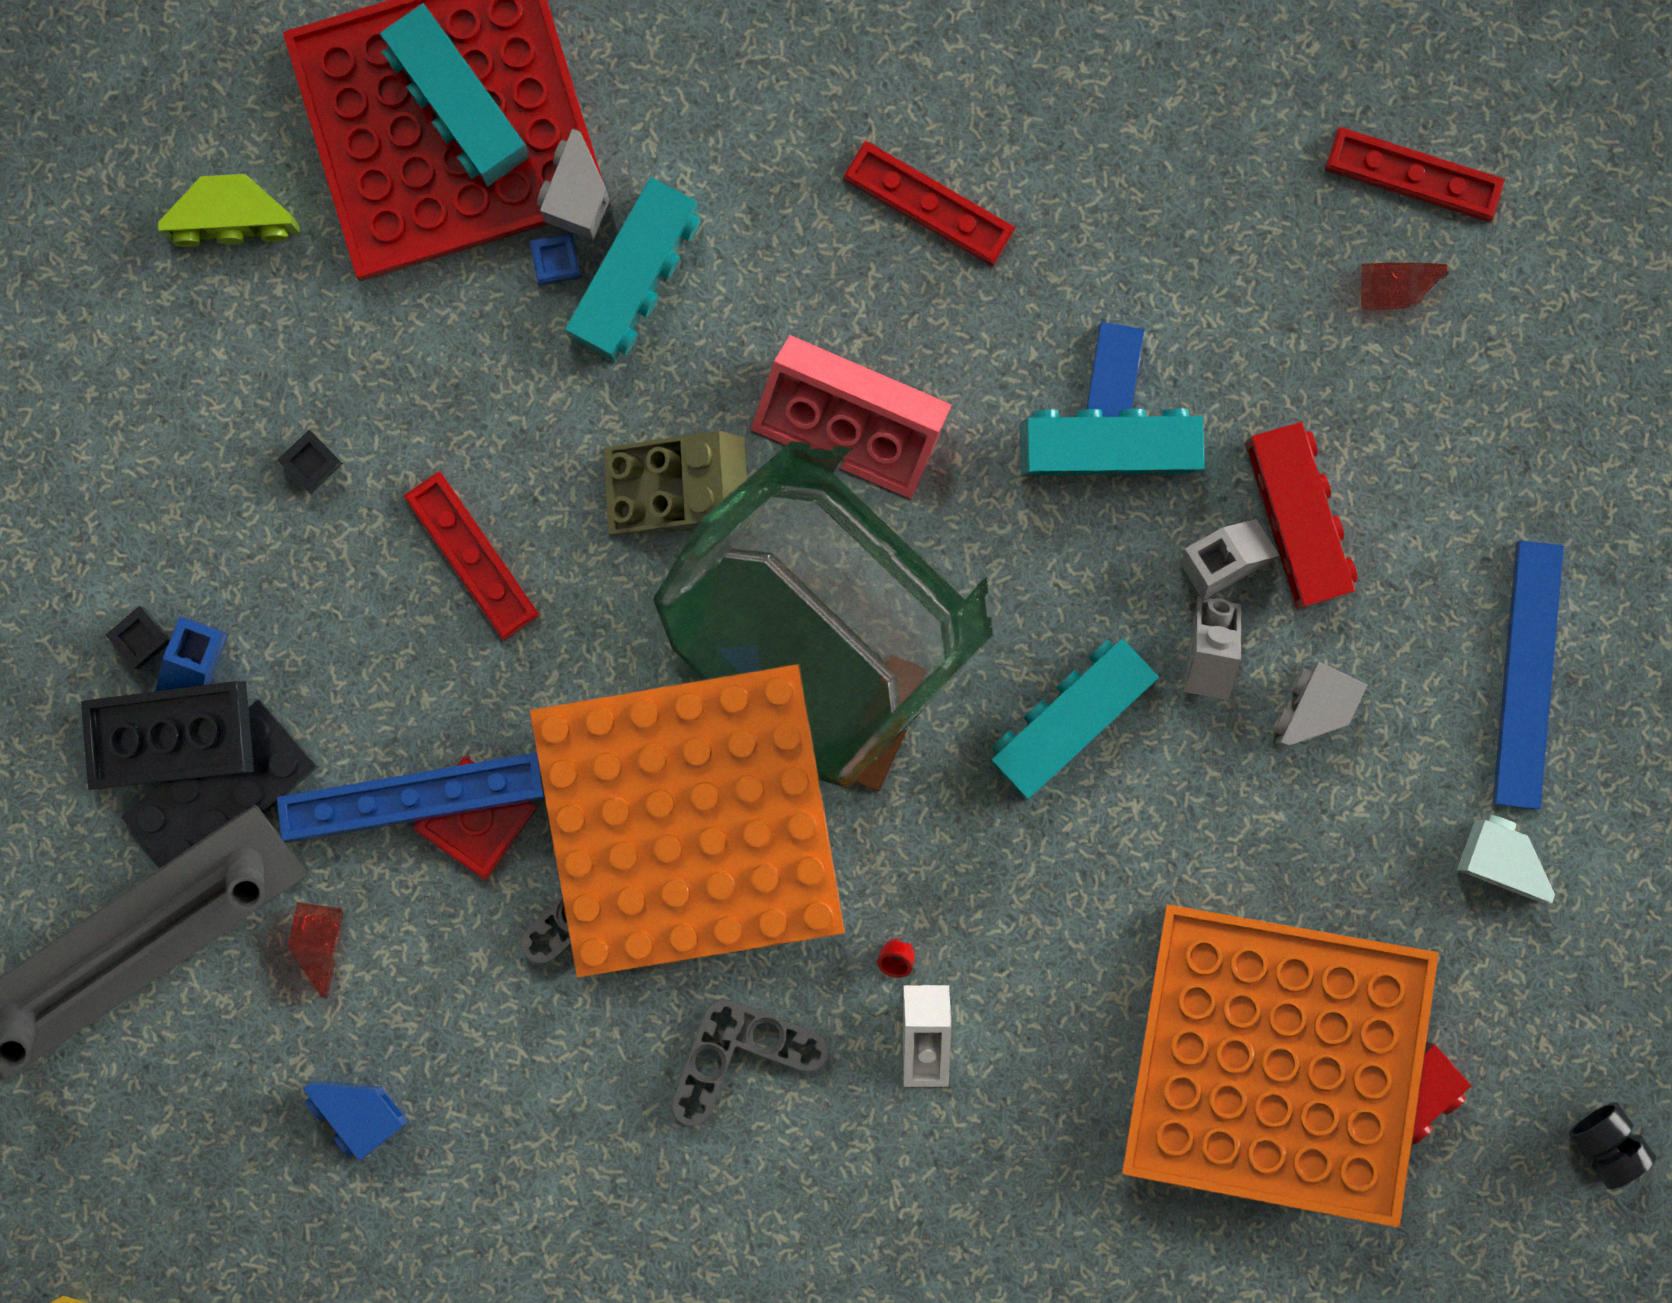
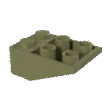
(671, 481)

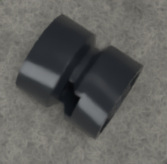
(1616, 1151)

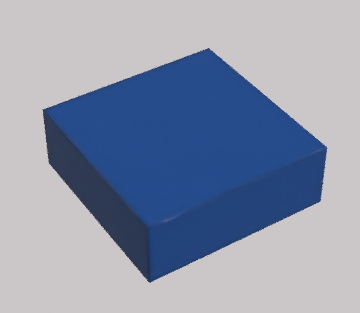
(555, 259)

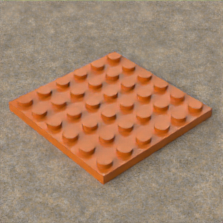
(687, 820)
(1281, 1065)

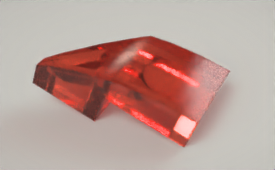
(1398, 284)
(314, 942)

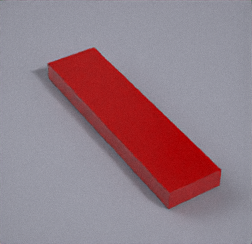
(1414, 174)
(929, 203)
(471, 555)

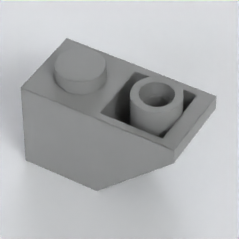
(576, 193)
(1227, 557)
(1213, 648)
(1322, 704)

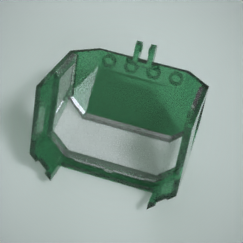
(819, 581)

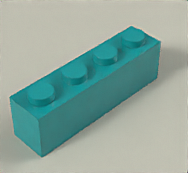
(455, 96)
(633, 270)
(1111, 444)
(1073, 718)

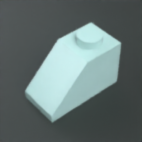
(1505, 859)

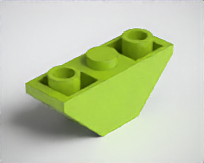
(226, 210)

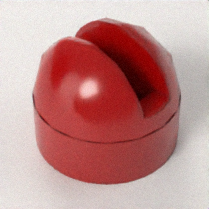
(894, 967)

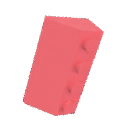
(842, 404)

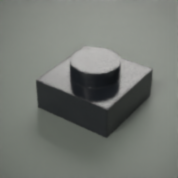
(310, 461)
(138, 637)

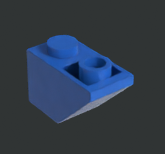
(191, 655)
(357, 1112)

